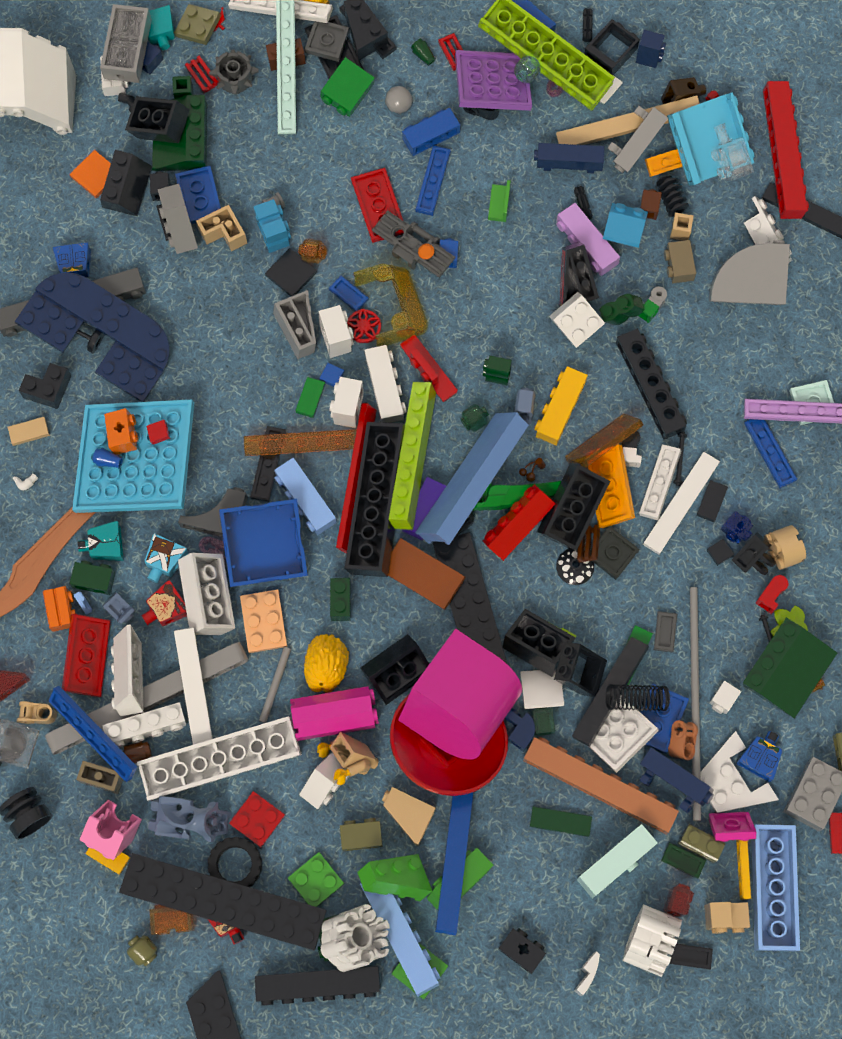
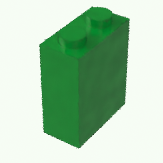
(347, 87)

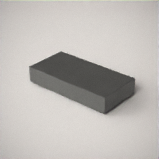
(665, 632)

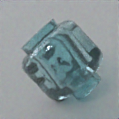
(527, 69)

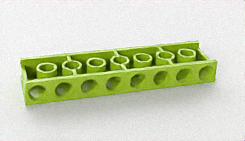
(557, 57)

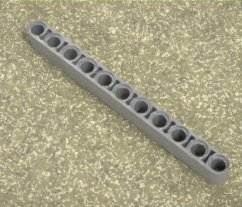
(153, 695)

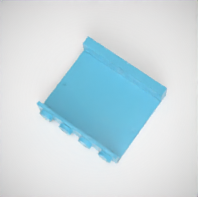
(696, 134)

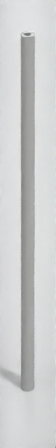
(695, 689)

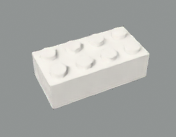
(206, 593)

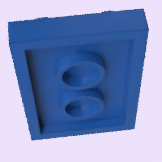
(198, 192)
(664, 719)

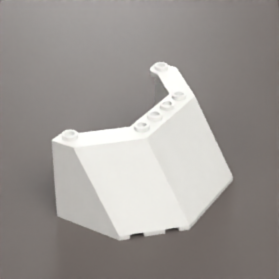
(36, 80)

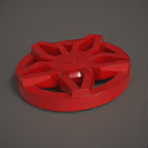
(364, 326)

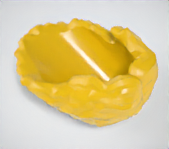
(325, 663)

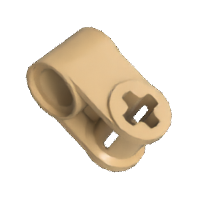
(32, 713)

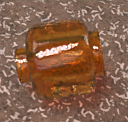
(312, 251)

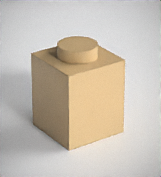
(681, 226)

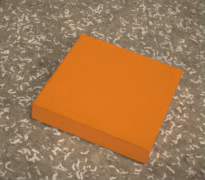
(92, 173)

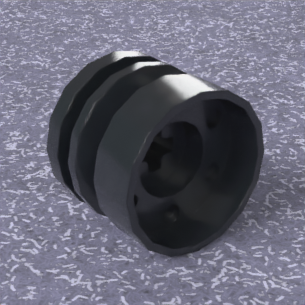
(24, 810)

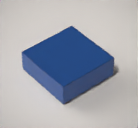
(331, 374)

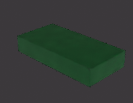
(683, 860)

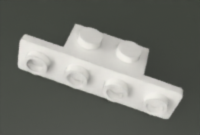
(762, 226)

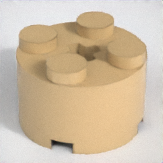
(786, 547)

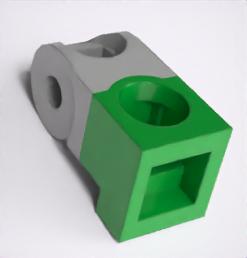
(654, 303)

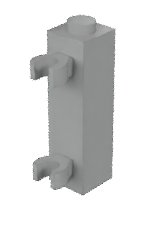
(640, 139)

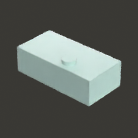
(616, 861)

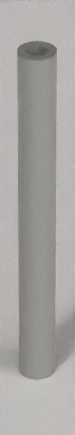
(275, 684)

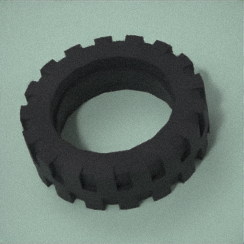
(236, 842)

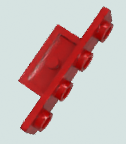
(429, 369)

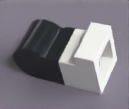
(630, 450)

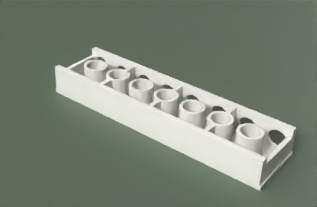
(219, 758)

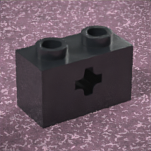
(526, 961)

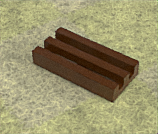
(580, 555)

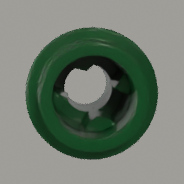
(423, 52)

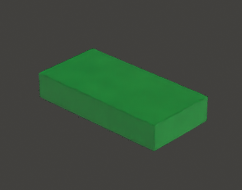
(310, 397)

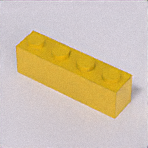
(561, 406)

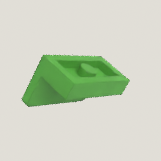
(499, 202)

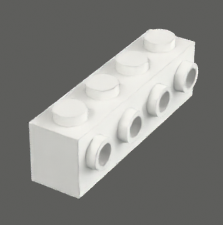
(144, 725)

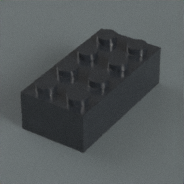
(574, 507)

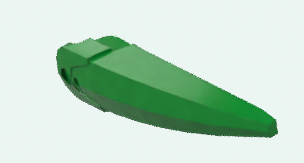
(504, 496)

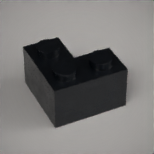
(48, 390)

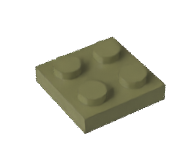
(197, 24)

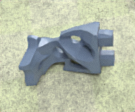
(206, 821)

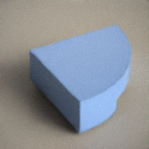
(83, 602)

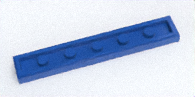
(92, 734)

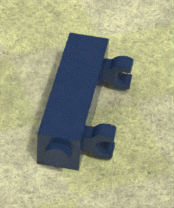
(569, 157)
(677, 777)

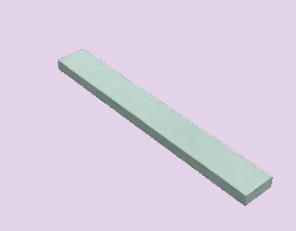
(286, 66)

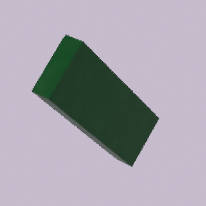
(560, 821)

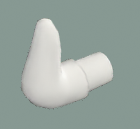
(27, 483)

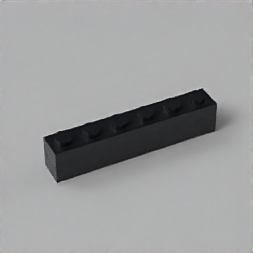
(317, 984)

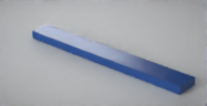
(454, 864)

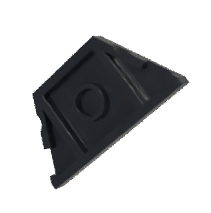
(212, 1011)

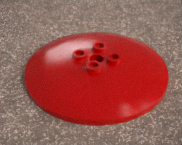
(439, 770)

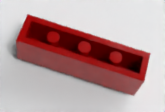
(518, 522)

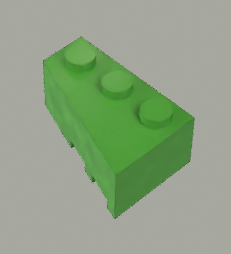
(475, 868)
(396, 876)

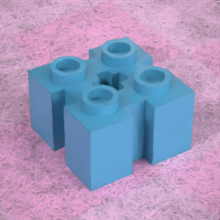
(272, 225)

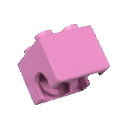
(107, 832)

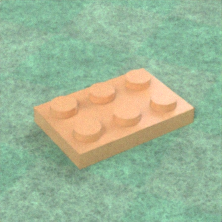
(263, 621)

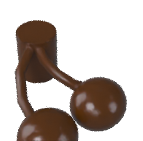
(531, 476)

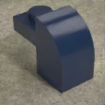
(524, 730)

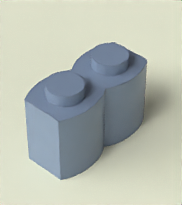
(525, 404)

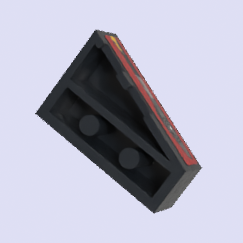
(576, 274)

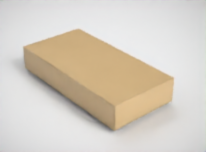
(28, 431)

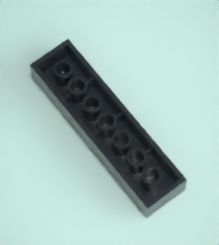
(370, 529)

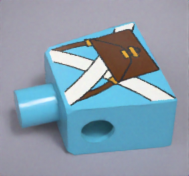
(163, 557)

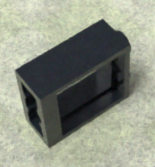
(620, 33)
(594, 665)

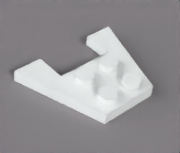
(729, 787)

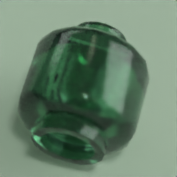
(474, 417)

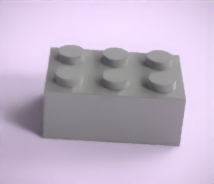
(815, 794)

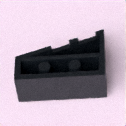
(365, 28)

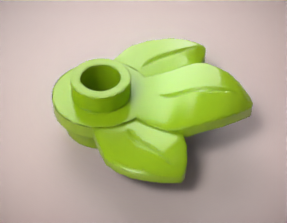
(795, 615)

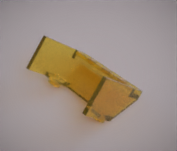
(412, 319)

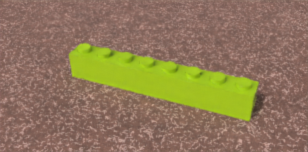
(412, 456)

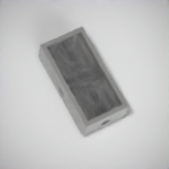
(126, 43)

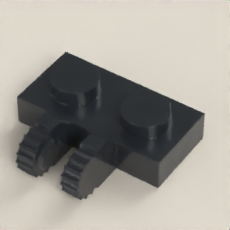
(752, 552)

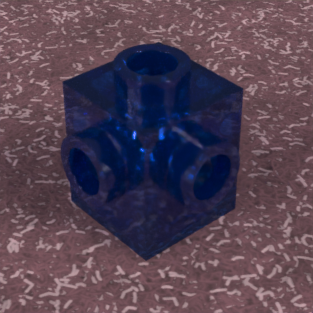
(737, 528)

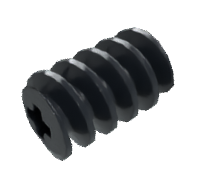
(672, 195)

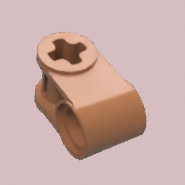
(682, 742)

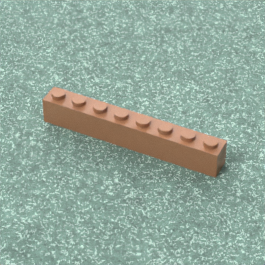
(601, 785)

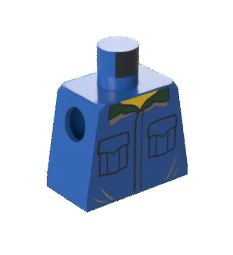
(73, 258)
(762, 757)

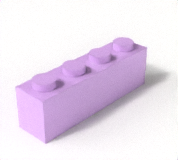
(580, 229)

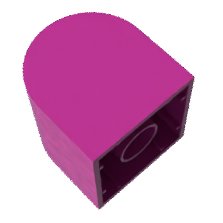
(461, 697)

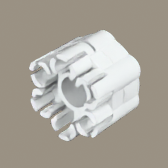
(354, 938)
(652, 940)

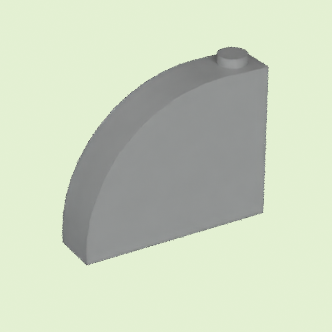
(753, 276)

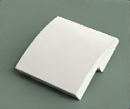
(540, 690)
(590, 969)

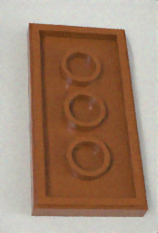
(424, 574)

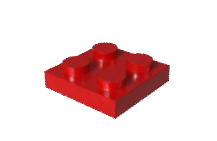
(257, 819)

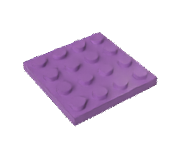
(490, 81)

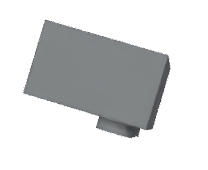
(177, 219)
(296, 323)

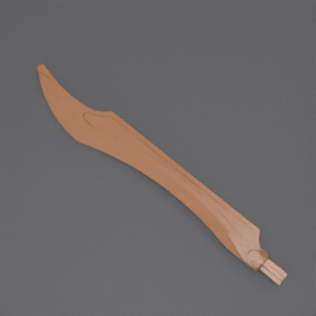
(35, 562)

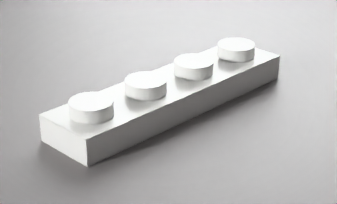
(660, 482)

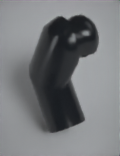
(128, 99)

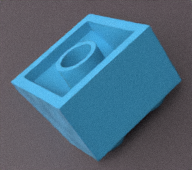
(625, 225)

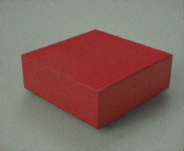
(158, 432)

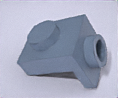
(118, 608)

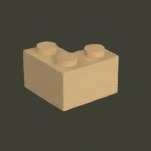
(222, 224)
(725, 916)

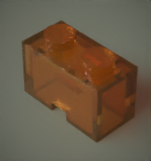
(165, 919)

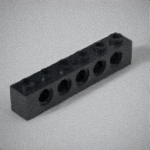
(666, 427)

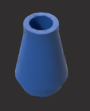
(106, 458)

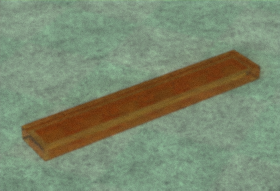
(299, 442)

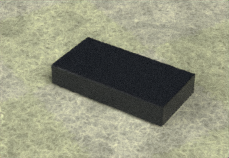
(712, 501)
(691, 956)

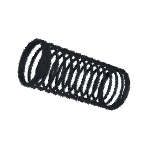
(657, 699)

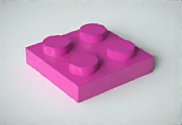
(732, 826)

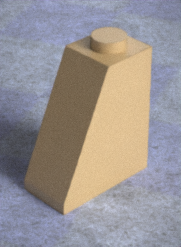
(409, 813)

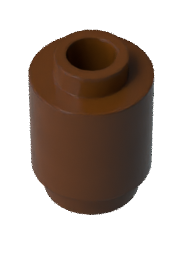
(138, 751)

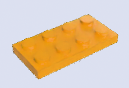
(617, 501)

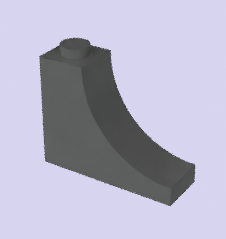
(210, 521)

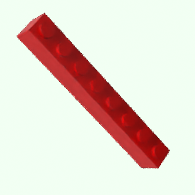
(785, 150)

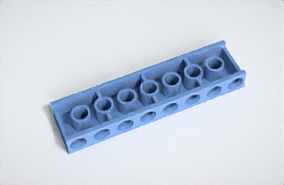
(472, 478)

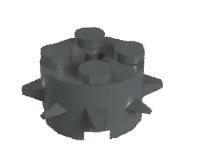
(234, 72)

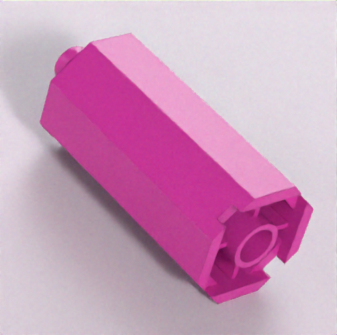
(334, 713)

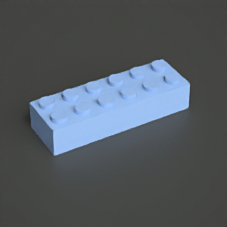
(775, 888)

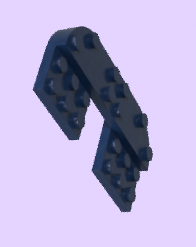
(69, 300)

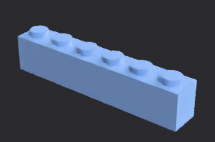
(405, 942)

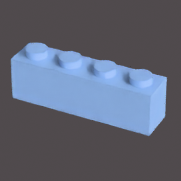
(308, 499)

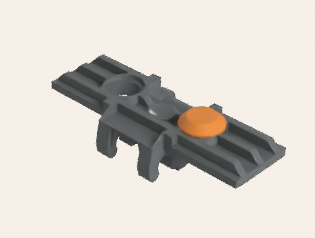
(409, 248)

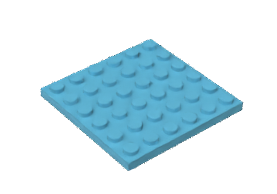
(151, 475)

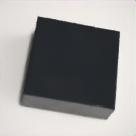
(720, 552)

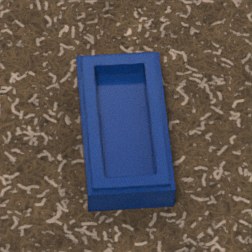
(348, 293)

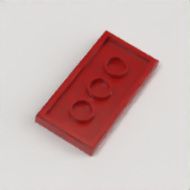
(375, 198)
(86, 655)

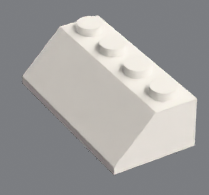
(127, 672)

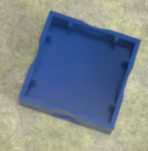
(263, 542)

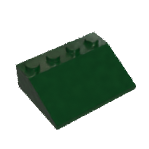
(192, 148)
(789, 668)

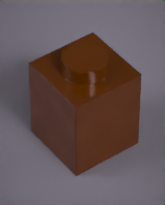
(650, 202)

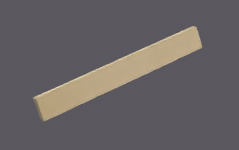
(617, 125)

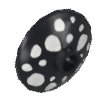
(573, 575)

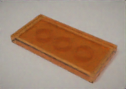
(604, 440)

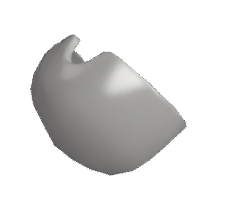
(398, 99)

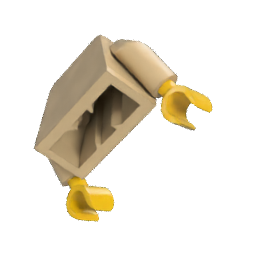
(351, 754)

